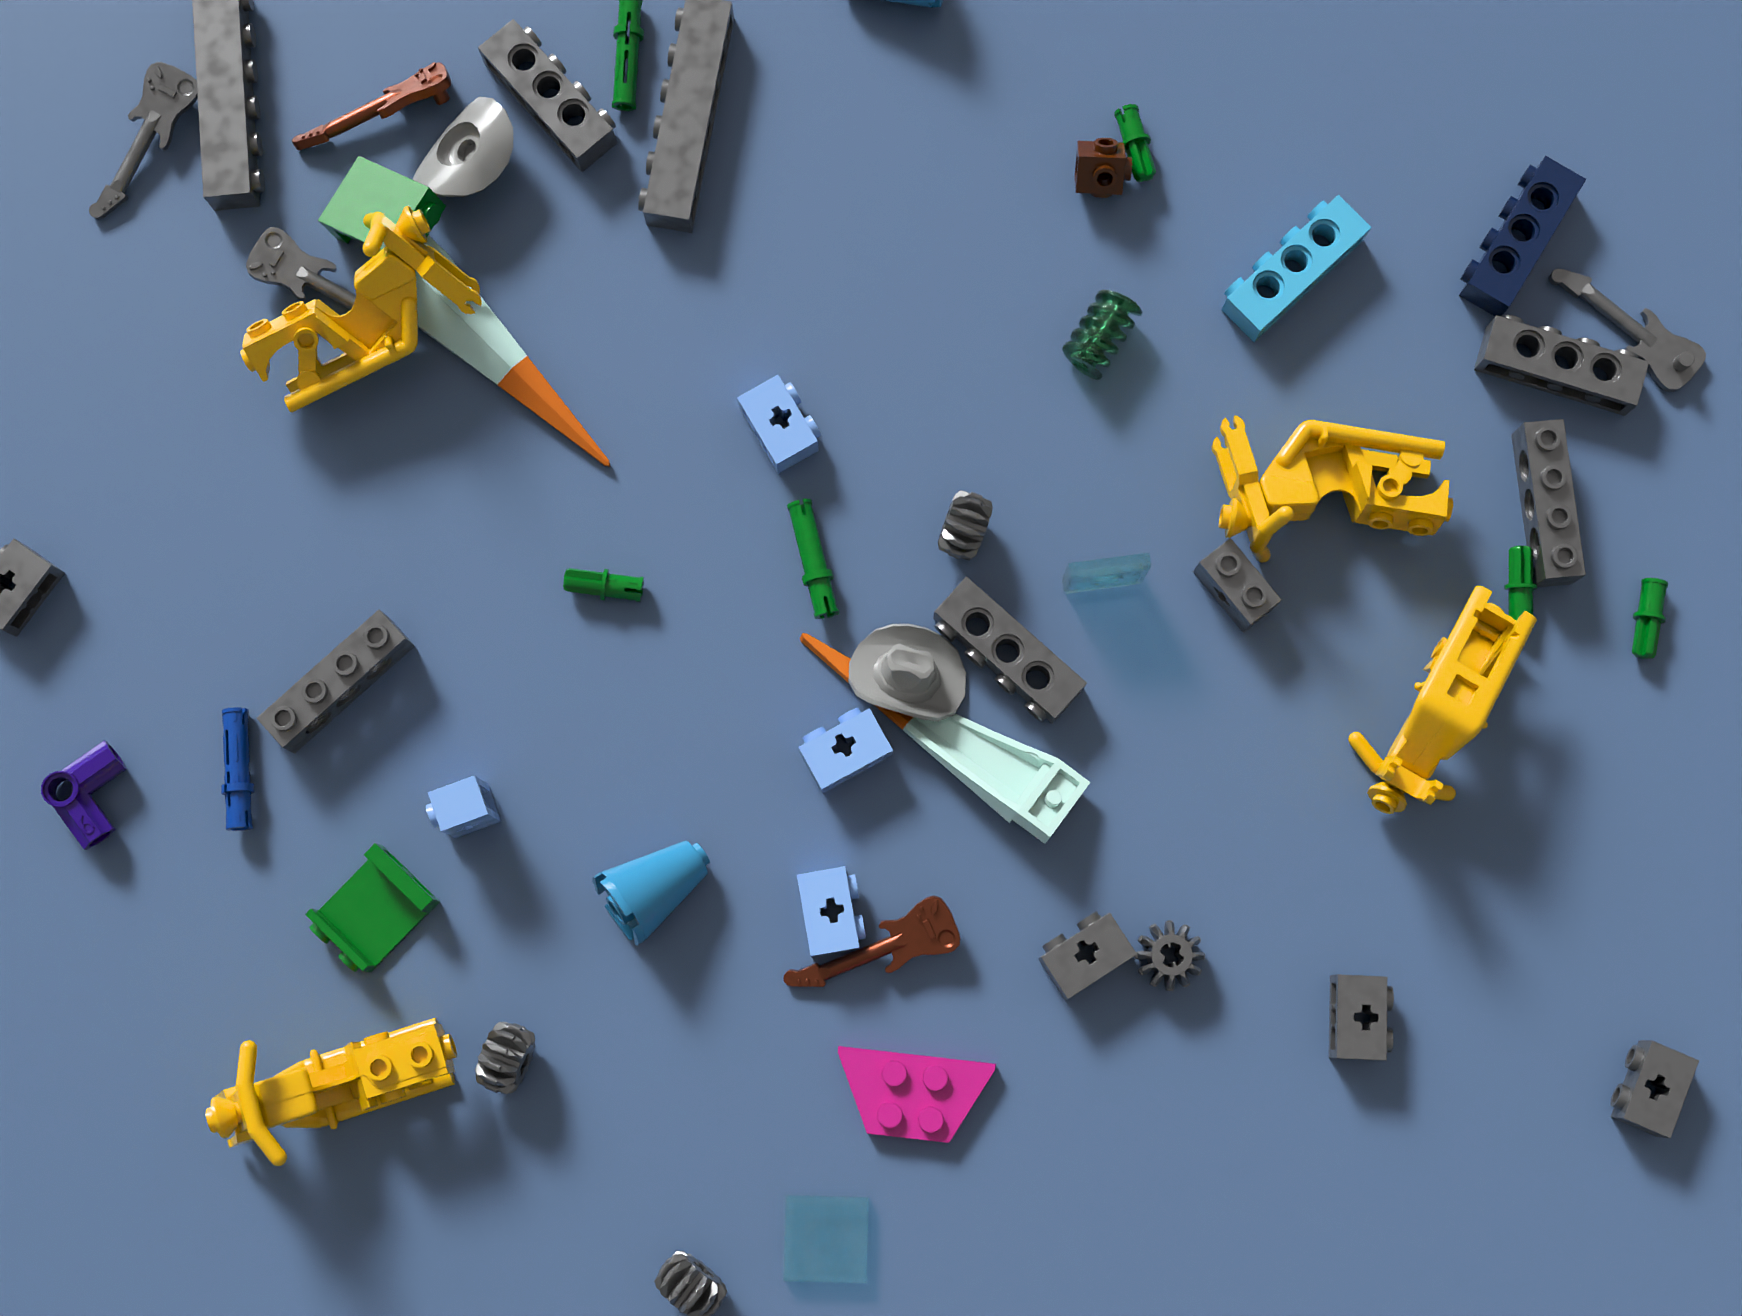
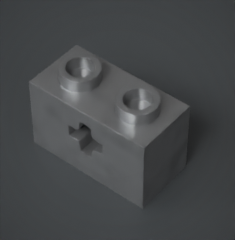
(34, 582)
(1236, 585)
(1110, 952)
(1349, 1037)
(1670, 1074)

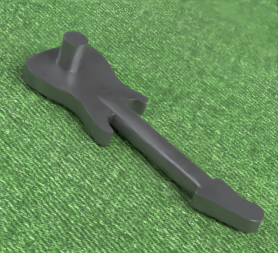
(165, 98)
(281, 262)
(1670, 357)

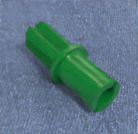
(1136, 142)
(1520, 581)
(603, 584)
(1649, 617)

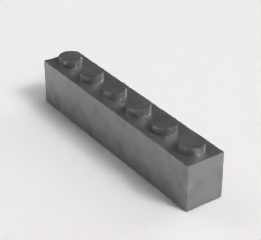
(227, 103)
(687, 115)

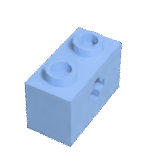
(781, 445)
(868, 749)
(462, 807)
(815, 891)

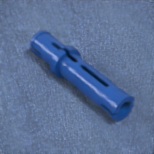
(237, 769)

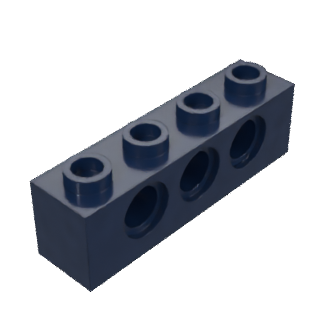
(1556, 189)

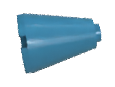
(651, 887)

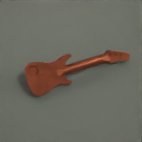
(425, 83)
(922, 931)

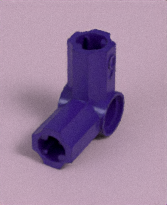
(80, 810)

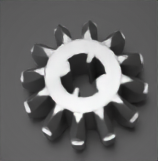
(965, 525)
(1183, 952)
(505, 1057)
(690, 1285)

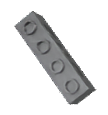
(582, 142)
(1501, 359)
(1548, 502)
(971, 602)
(335, 682)

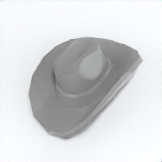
(469, 151)
(909, 672)

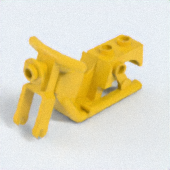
(379, 325)
(1323, 460)
(1451, 704)
(332, 1085)

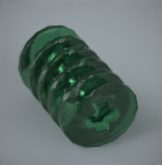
(1099, 330)

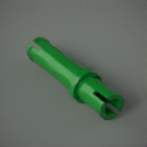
(625, 93)
(817, 575)

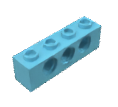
(1343, 230)

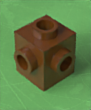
(1101, 167)

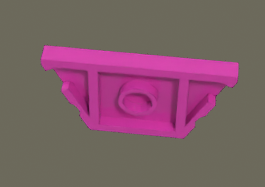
(913, 1092)

